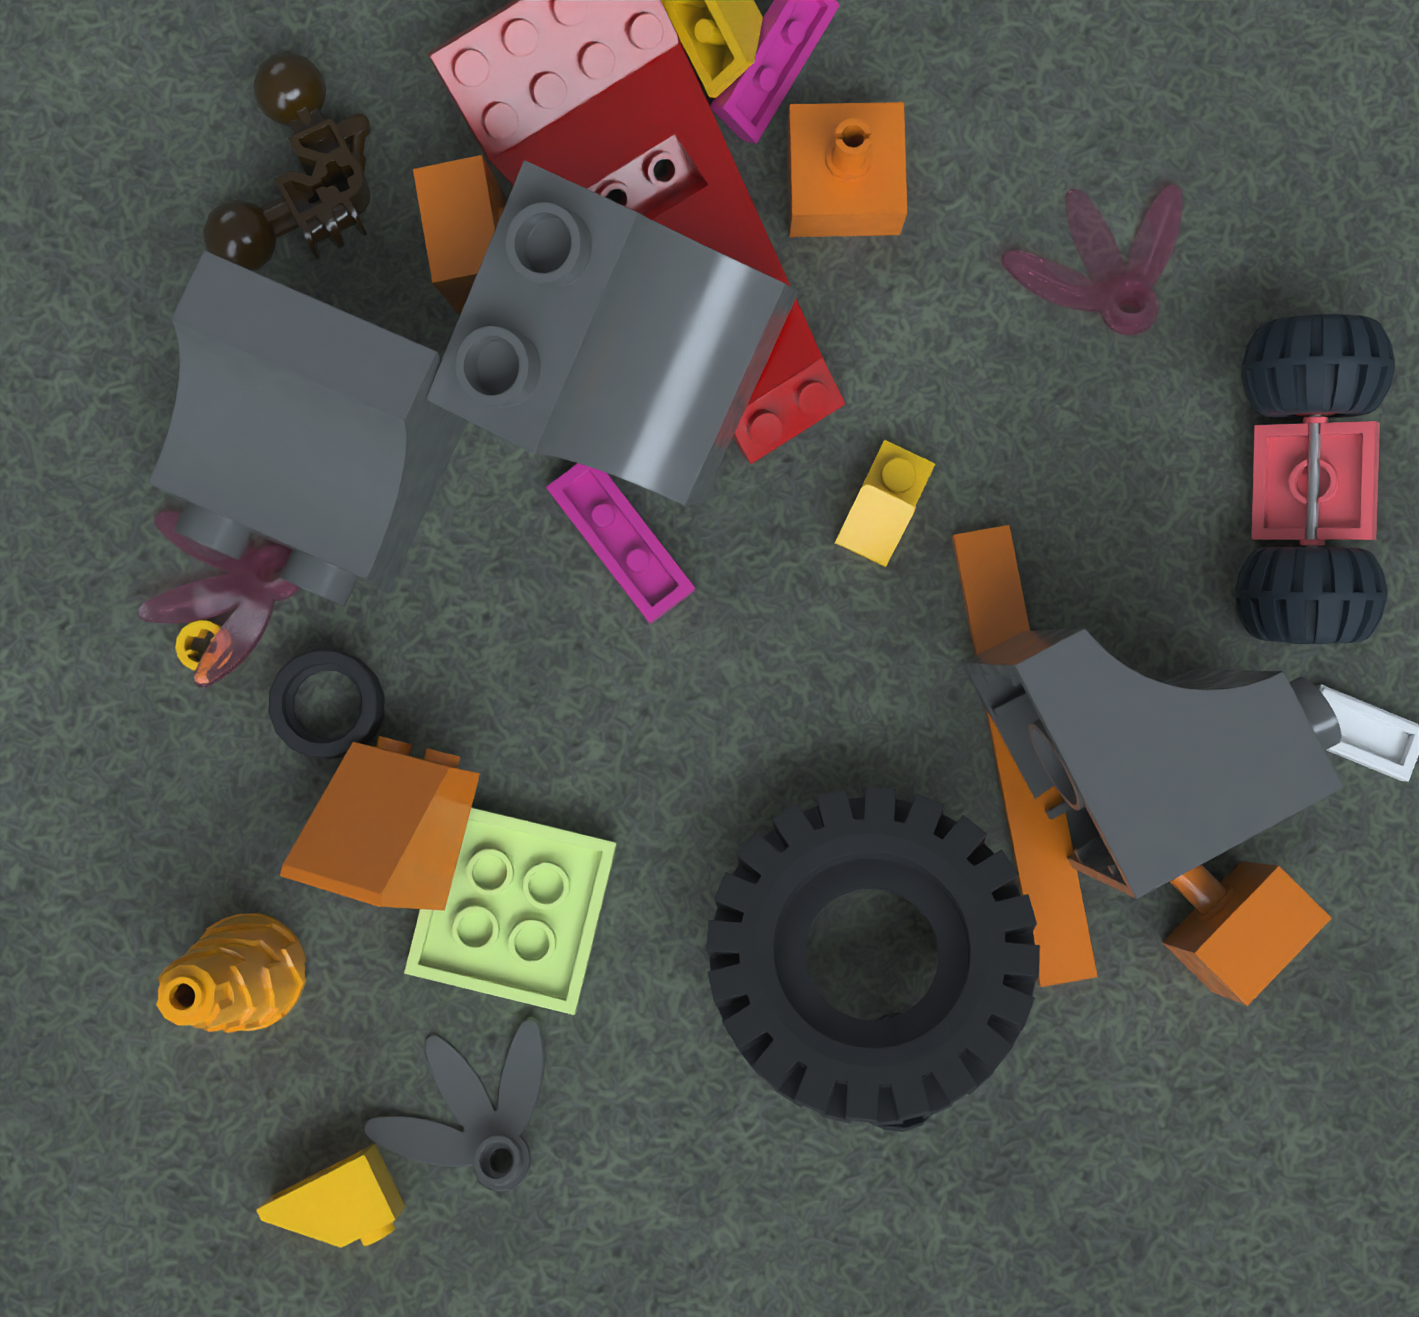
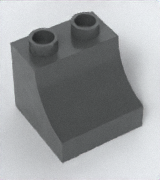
(609, 339)
(300, 431)
(1150, 766)

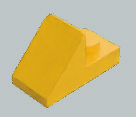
(885, 503)

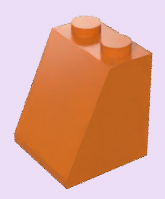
(387, 827)

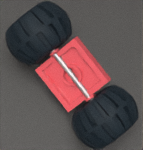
(1315, 478)

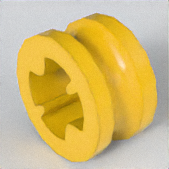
(184, 640)

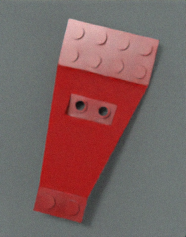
(599, 102)

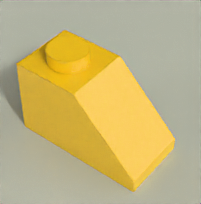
(717, 37)
(340, 1202)

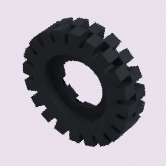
(893, 1064)

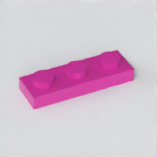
(783, 47)
(621, 540)

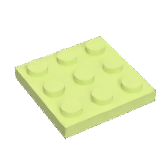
(517, 912)

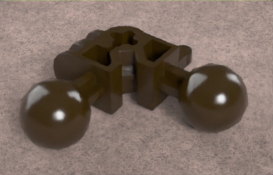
(293, 94)

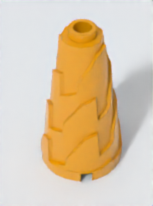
(235, 976)

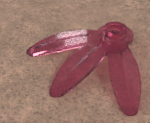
(1112, 281)
(247, 587)

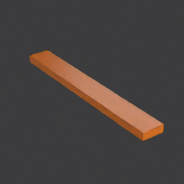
(1038, 844)

